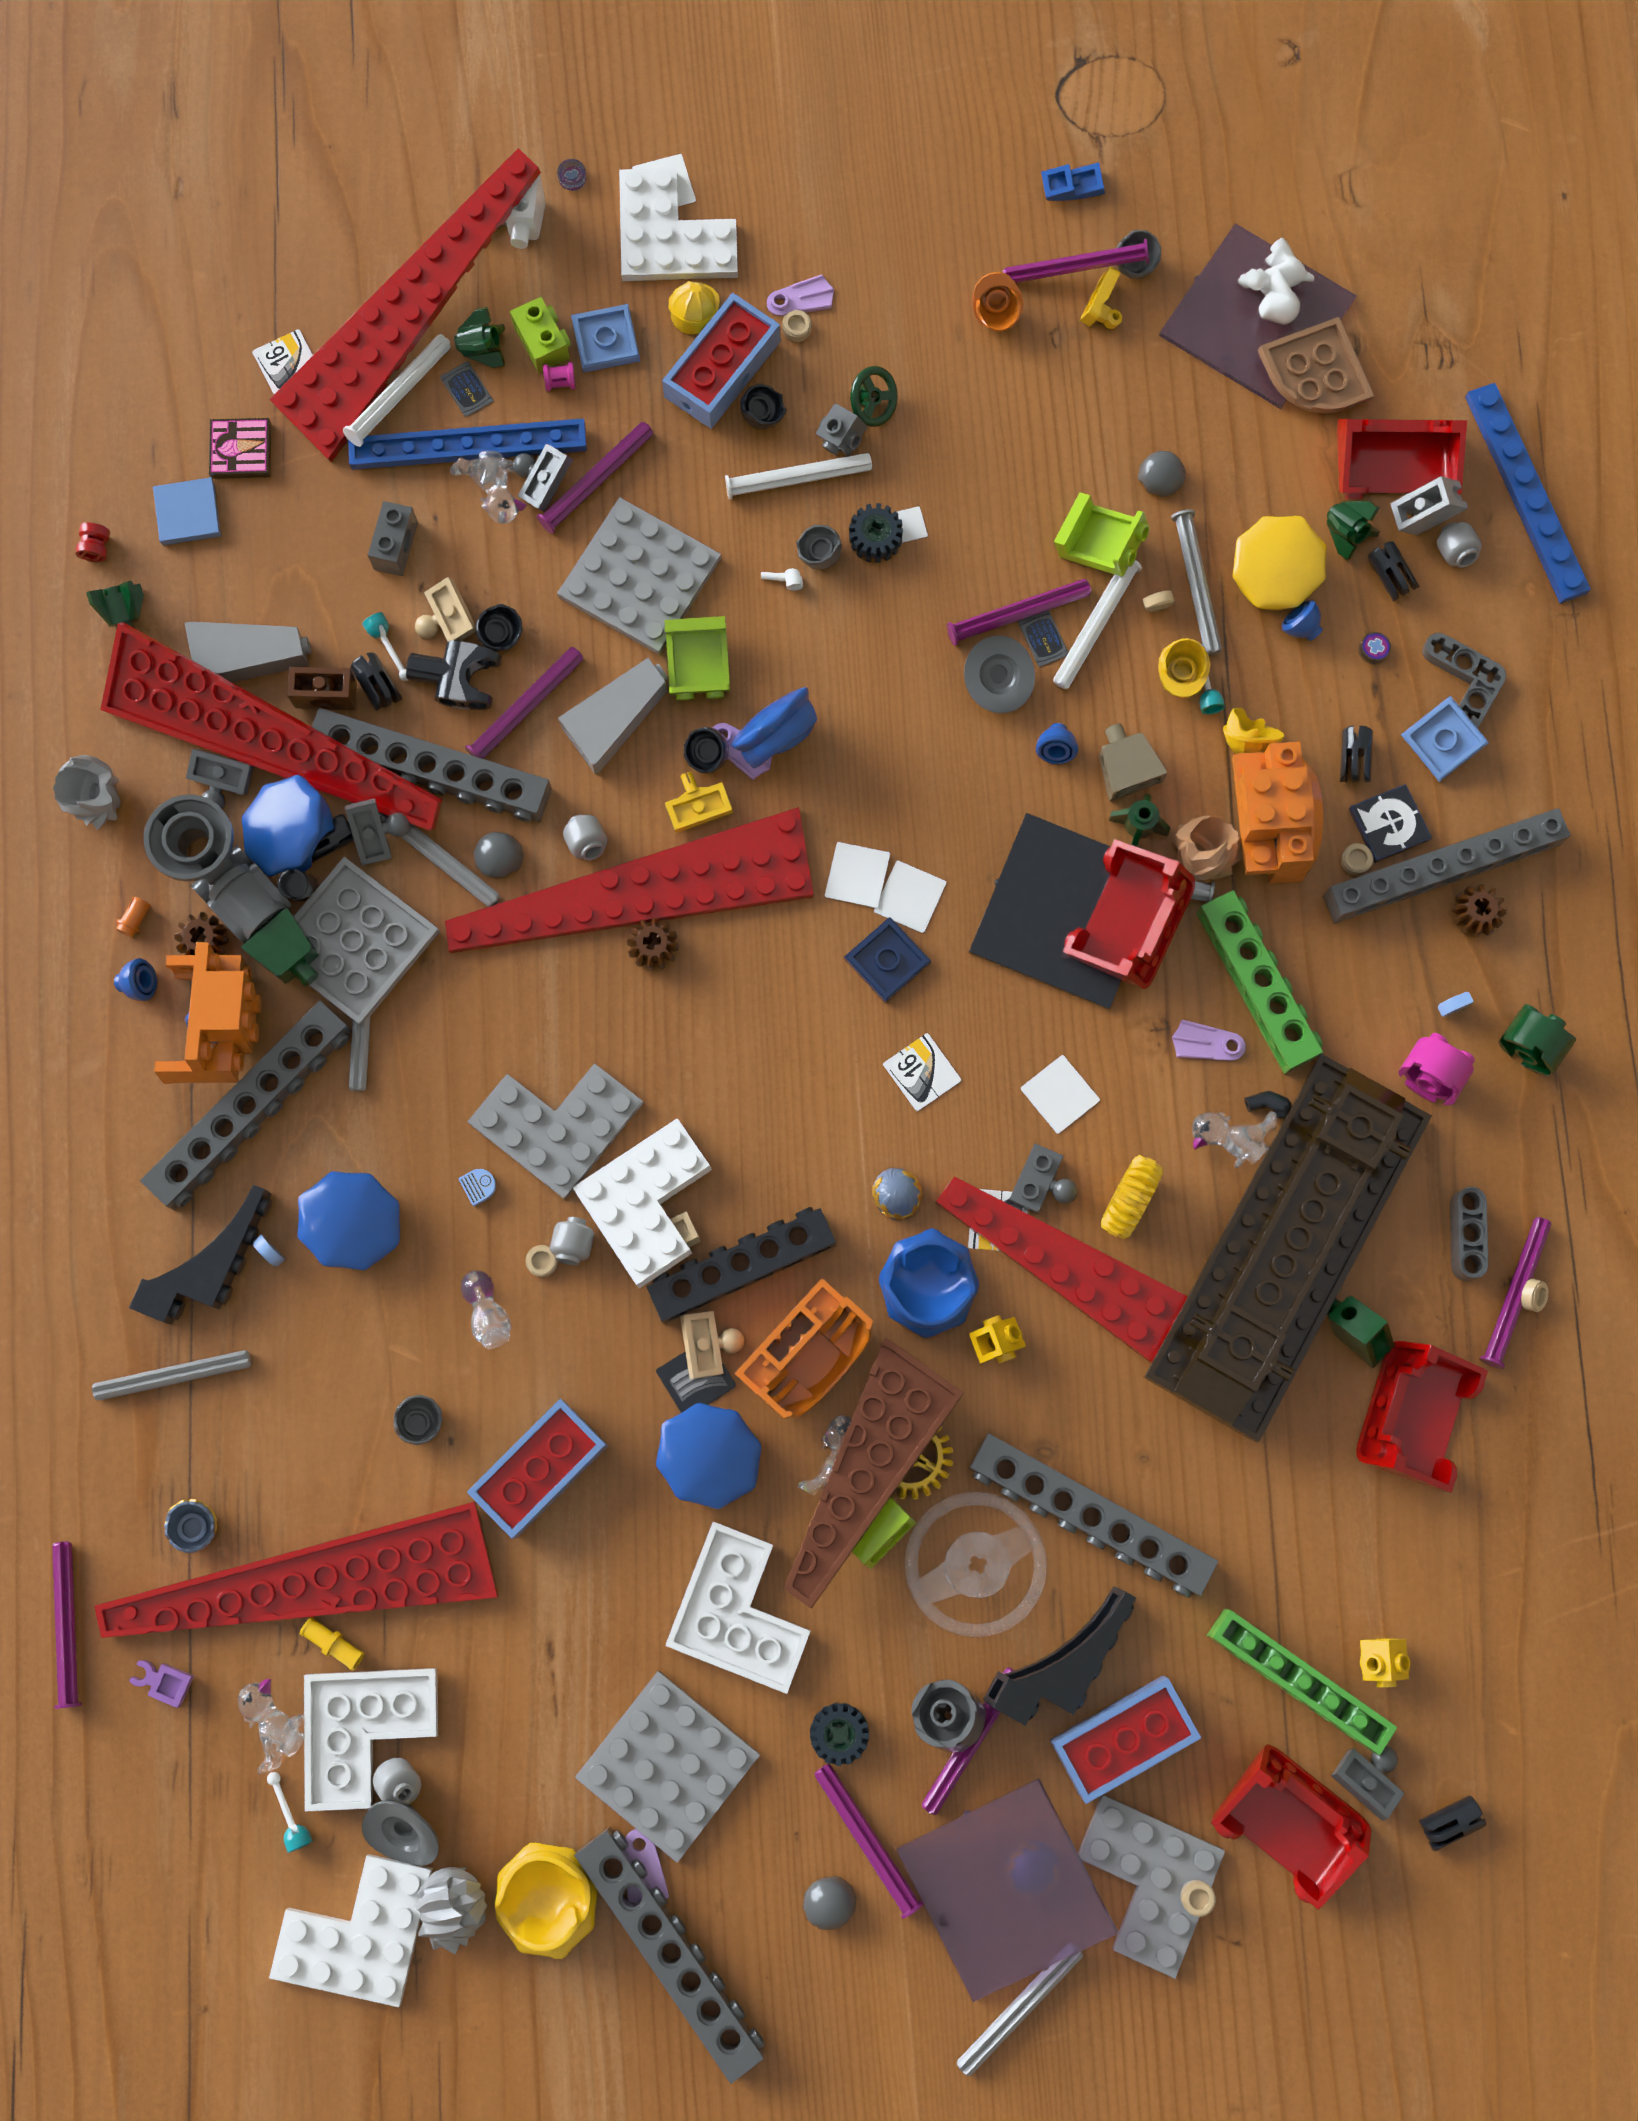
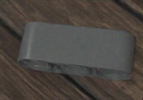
(1477, 1221)

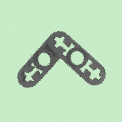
(1478, 683)

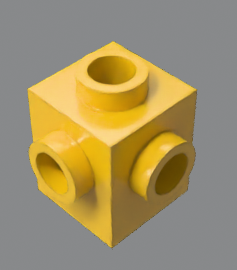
(997, 1339)
(1384, 1661)

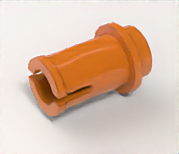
(133, 917)

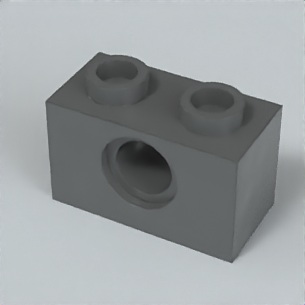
(392, 538)

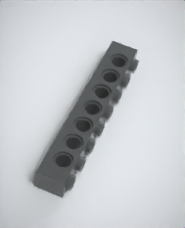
(448, 761)
(1446, 865)
(296, 1042)
(1197, 1565)
(731, 2058)

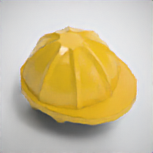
(693, 306)
(1184, 667)
(1249, 735)

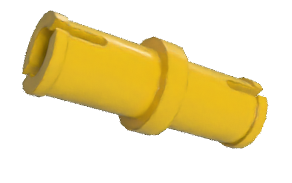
(332, 1643)

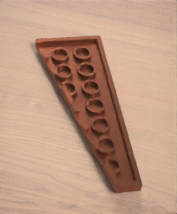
(887, 1435)

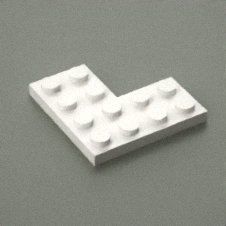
(661, 245)
(628, 1196)
(718, 1619)
(345, 1717)
(358, 1956)

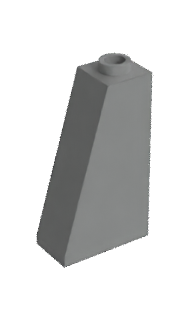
(245, 649)
(613, 713)

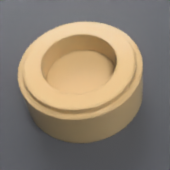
(796, 326)
(1158, 601)
(1356, 859)
(541, 1261)
(1534, 1295)
(1198, 1898)

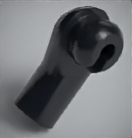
(1269, 1099)

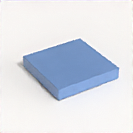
(605, 338)
(186, 511)
(1445, 738)

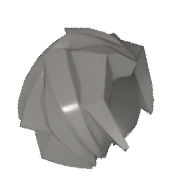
(87, 790)
(450, 1908)

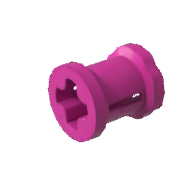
(559, 376)

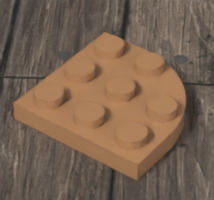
(1317, 369)

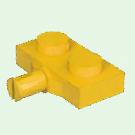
(697, 804)

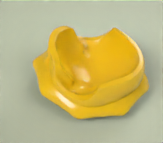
(1279, 562)
(545, 1900)

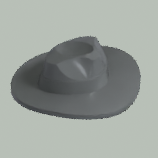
(999, 674)
(400, 1833)

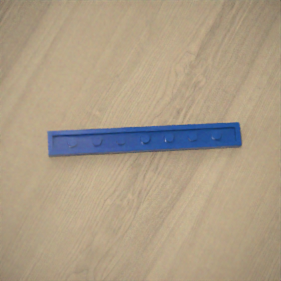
(467, 443)
(1527, 493)

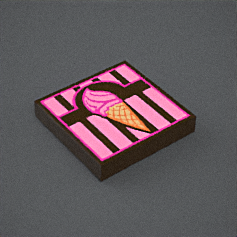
(240, 448)

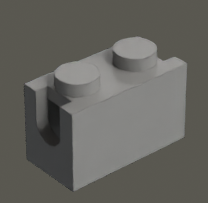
(1429, 504)

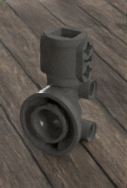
(222, 875)

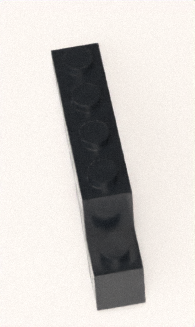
(210, 1272)
(1065, 1672)

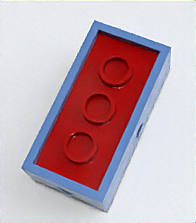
(721, 360)
(537, 1469)
(1125, 1739)

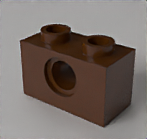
(322, 688)

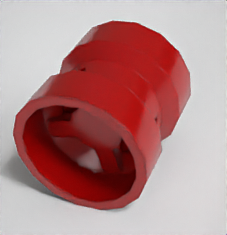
(92, 542)

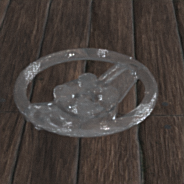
(954, 1575)

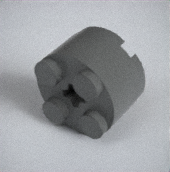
(935, 1729)

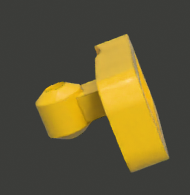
(1096, 308)

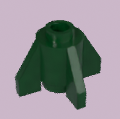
(479, 339)
(1350, 523)
(118, 603)
(1136, 825)

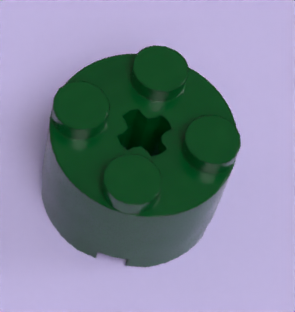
(1537, 1040)

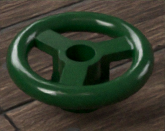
(867, 396)

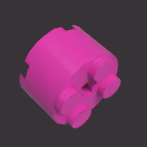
(1437, 1069)

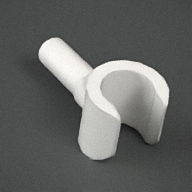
(791, 576)

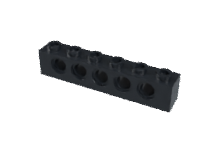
(818, 1240)

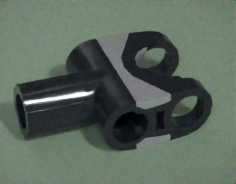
(454, 673)

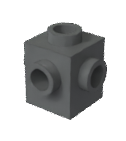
(841, 431)

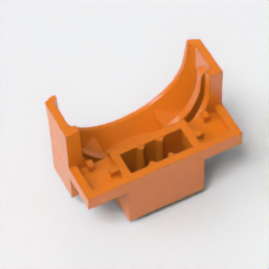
(1282, 800)
(219, 1011)
(807, 1352)

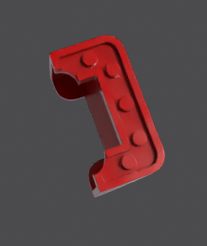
(1398, 454)
(1133, 915)
(1416, 1413)
(1296, 1824)

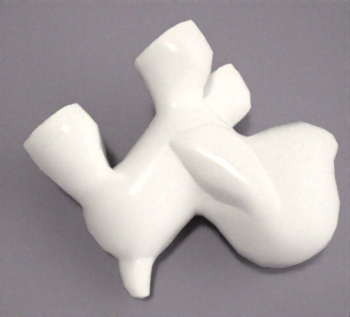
(1286, 271)

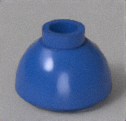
(1303, 621)
(1057, 745)
(137, 980)

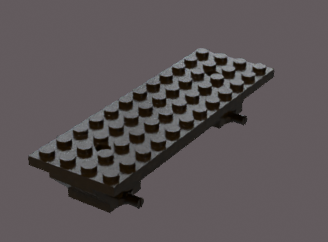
(1288, 1248)

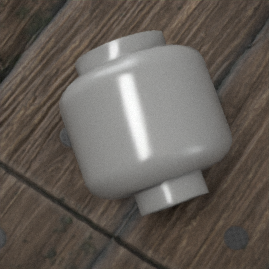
(1459, 544)
(585, 837)
(572, 1241)
(397, 1781)

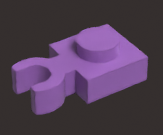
(167, 1684)

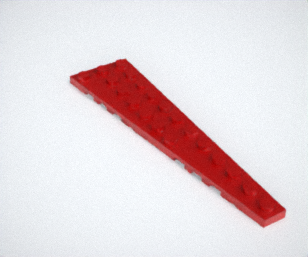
(377, 338)
(192, 703)
(714, 874)
(1104, 1289)
(392, 1566)

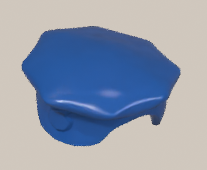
(776, 728)
(285, 825)
(348, 1220)
(929, 1283)
(708, 1455)

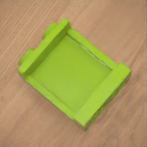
(1101, 536)
(697, 657)

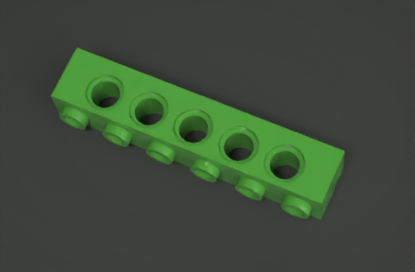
(1257, 998)
(1302, 1681)

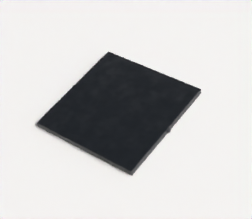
(1038, 900)

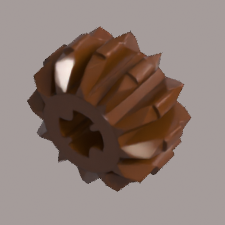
(1489, 915)
(202, 926)
(644, 937)

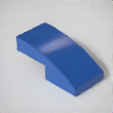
(1074, 184)

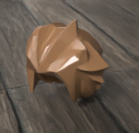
(1208, 847)

